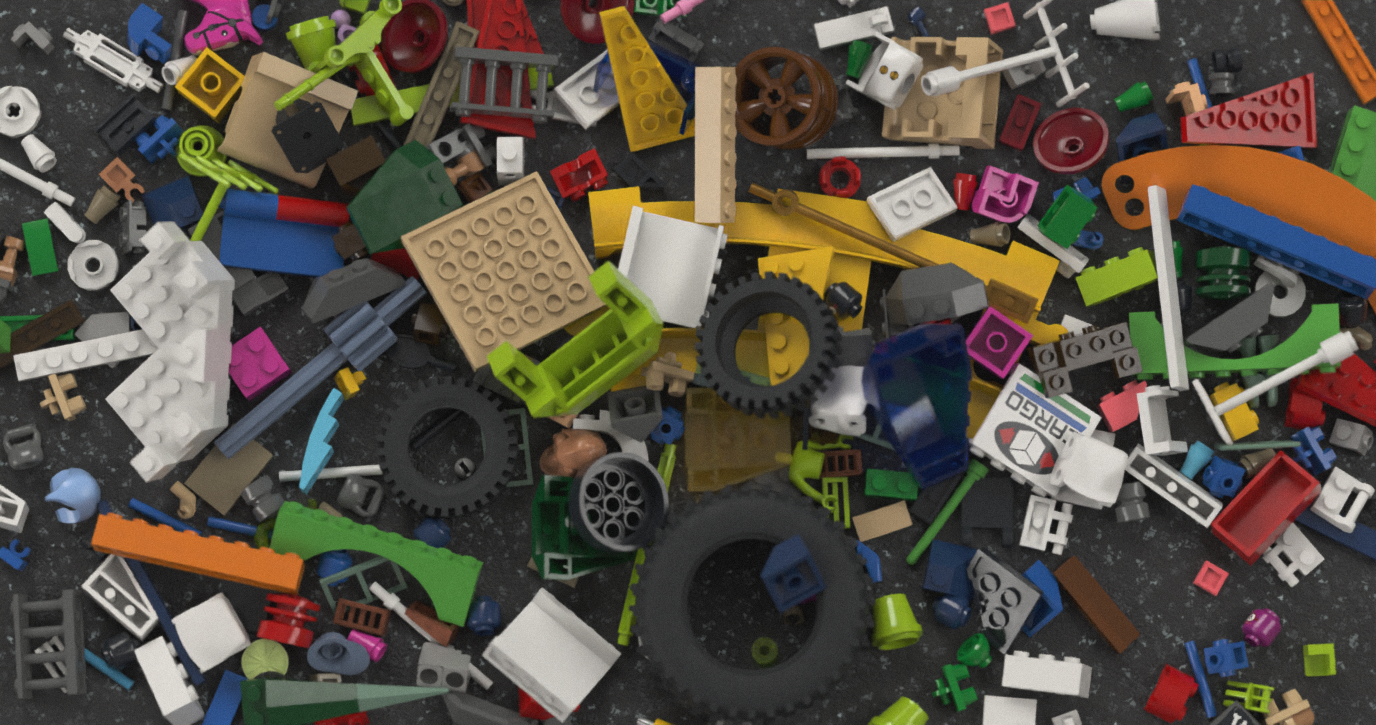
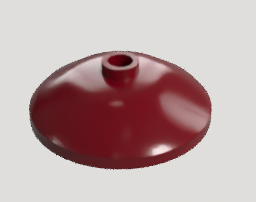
(585, 21)
(404, 36)
(1069, 131)

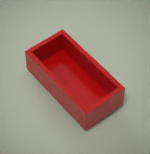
(1265, 507)

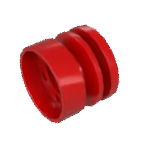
(288, 620)

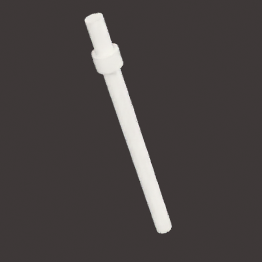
(933, 151)
(48, 189)
(392, 602)

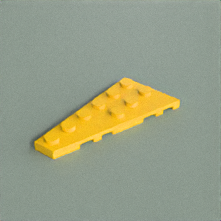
(646, 94)
(785, 335)

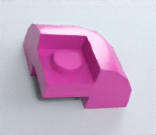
(1004, 195)

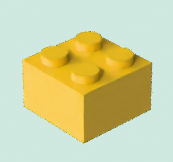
(211, 85)

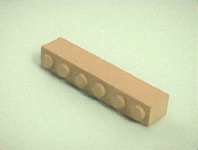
(715, 144)

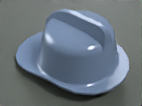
(337, 655)

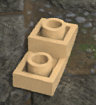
(882, 521)

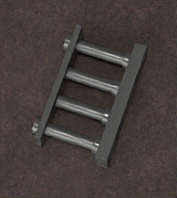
(518, 63)
(72, 655)

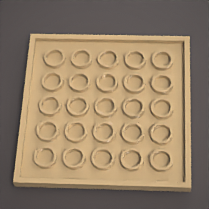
(504, 269)

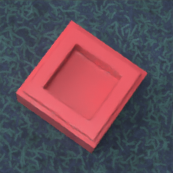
(999, 18)
(1210, 578)

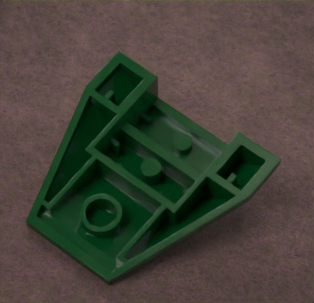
(401, 197)
(556, 544)

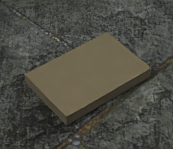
(223, 479)

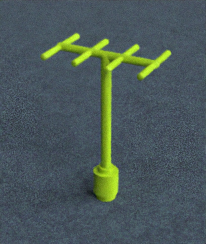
(229, 176)

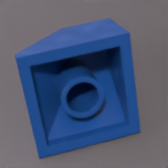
(1050, 602)

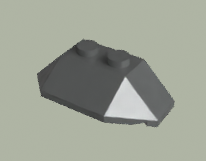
(349, 287)
(934, 294)
(1235, 324)
(475, 711)

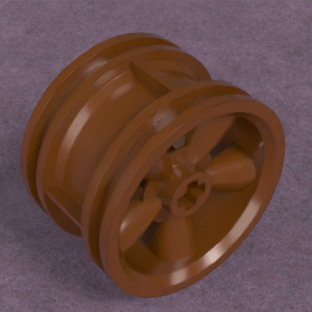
(819, 106)

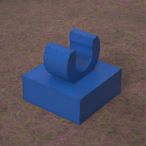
(14, 558)

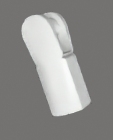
(65, 223)

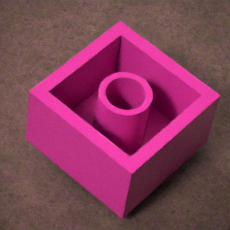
(996, 342)
(256, 364)

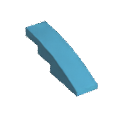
(318, 450)

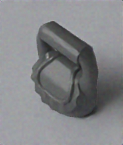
(24, 454)
(354, 493)

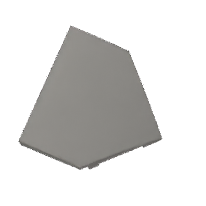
(105, 325)

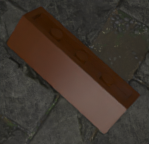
(1095, 605)

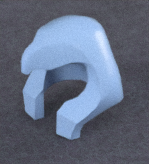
(77, 490)

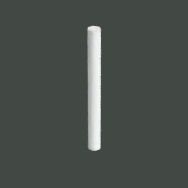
(338, 472)

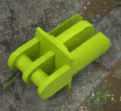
(1251, 696)

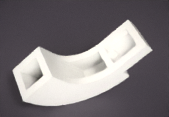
(603, 426)

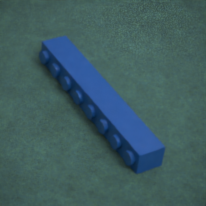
(1279, 241)

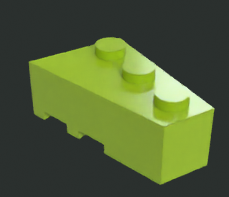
(1117, 276)

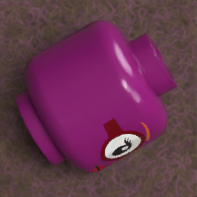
(1261, 628)

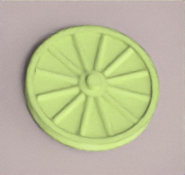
(264, 656)

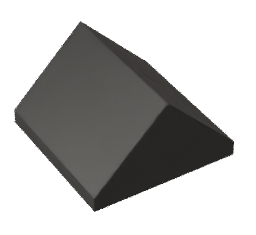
(635, 411)

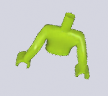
(809, 465)

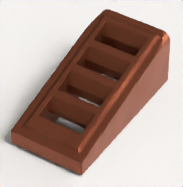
(857, 462)
(427, 619)
(384, 622)

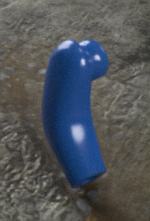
(1089, 240)
(873, 566)

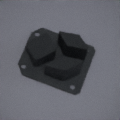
(307, 136)

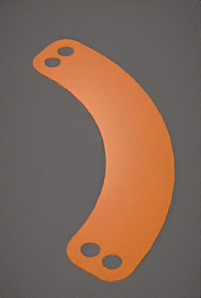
(1255, 178)

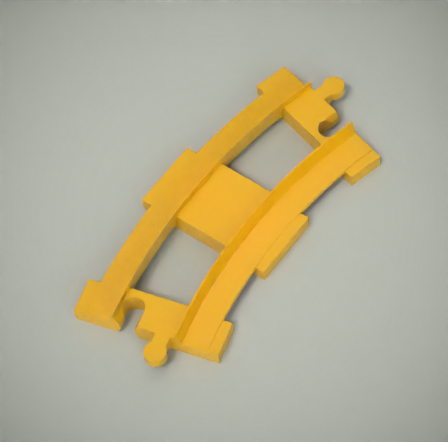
(762, 226)

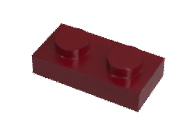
(1019, 122)

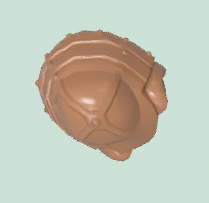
(571, 452)

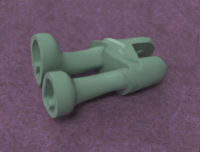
(1248, 349)

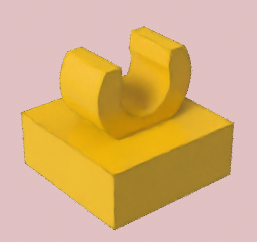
(349, 382)

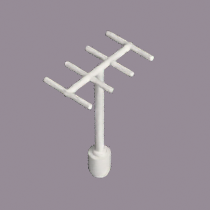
(949, 79)
(1332, 351)

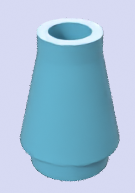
(1196, 459)

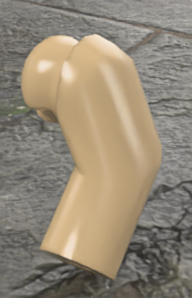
(187, 500)

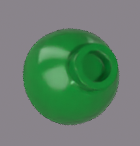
(975, 651)

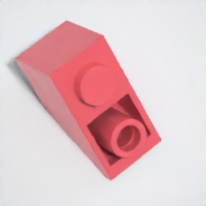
(1121, 409)

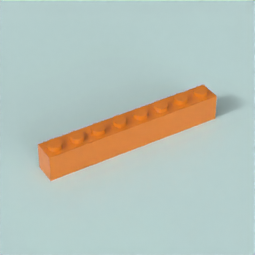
(198, 554)

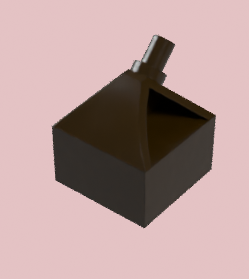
(356, 165)

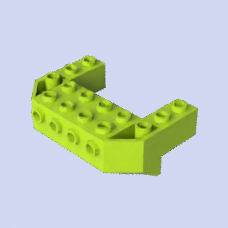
(590, 360)

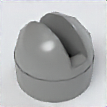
(459, 470)

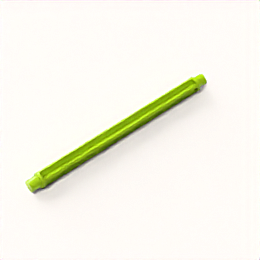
(665, 469)

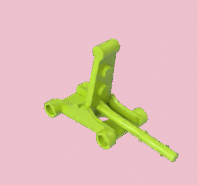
(358, 50)

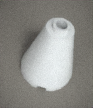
(1127, 19)

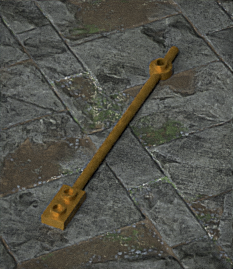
(1000, 296)

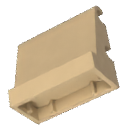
(254, 115)
(956, 117)

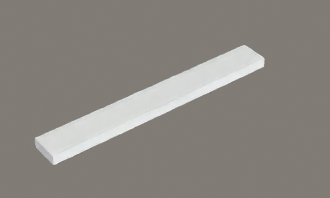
(1168, 288)

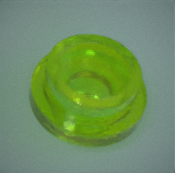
(764, 658)

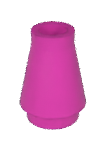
(372, 644)

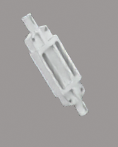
(92, 47)

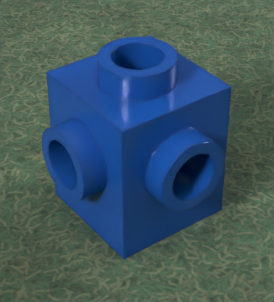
(673, 431)
(1223, 477)
(1225, 657)

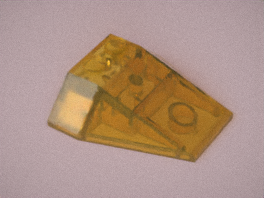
(727, 445)

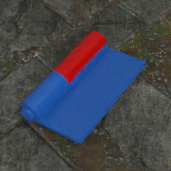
(280, 233)

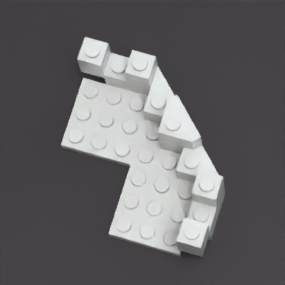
(183, 388)

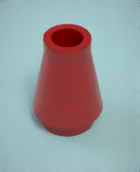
(964, 190)

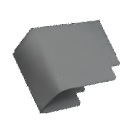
(452, 671)

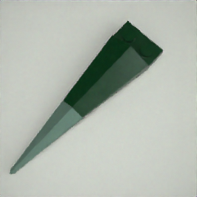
(303, 702)

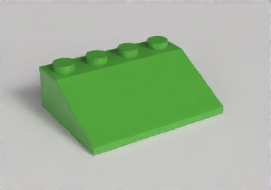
(1356, 151)

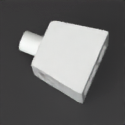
(510, 159)

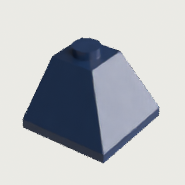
(1141, 137)
(175, 203)
(948, 570)
(791, 574)

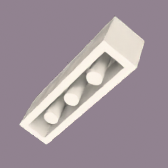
(1173, 486)

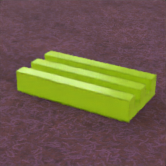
(834, 480)

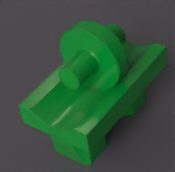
(952, 675)

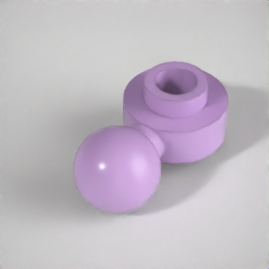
(342, 21)

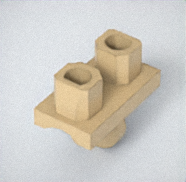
(667, 370)
(60, 385)

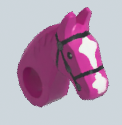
(222, 27)

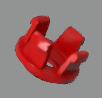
(840, 163)

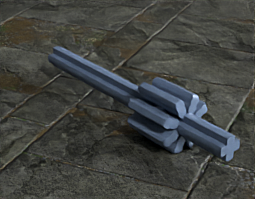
(356, 335)

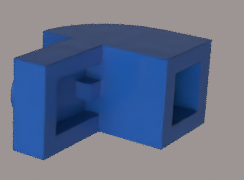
(143, 32)

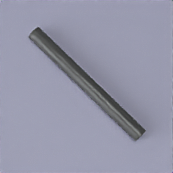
(175, 54)

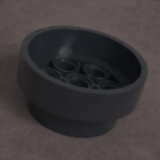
(646, 508)

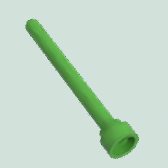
(974, 472)

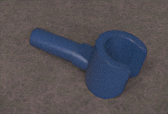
(916, 17)

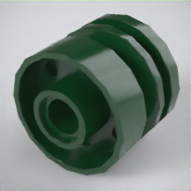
(1222, 270)

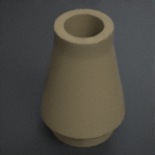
(102, 203)
(993, 234)
(1255, 462)

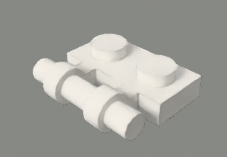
(1038, 521)
(1297, 550)

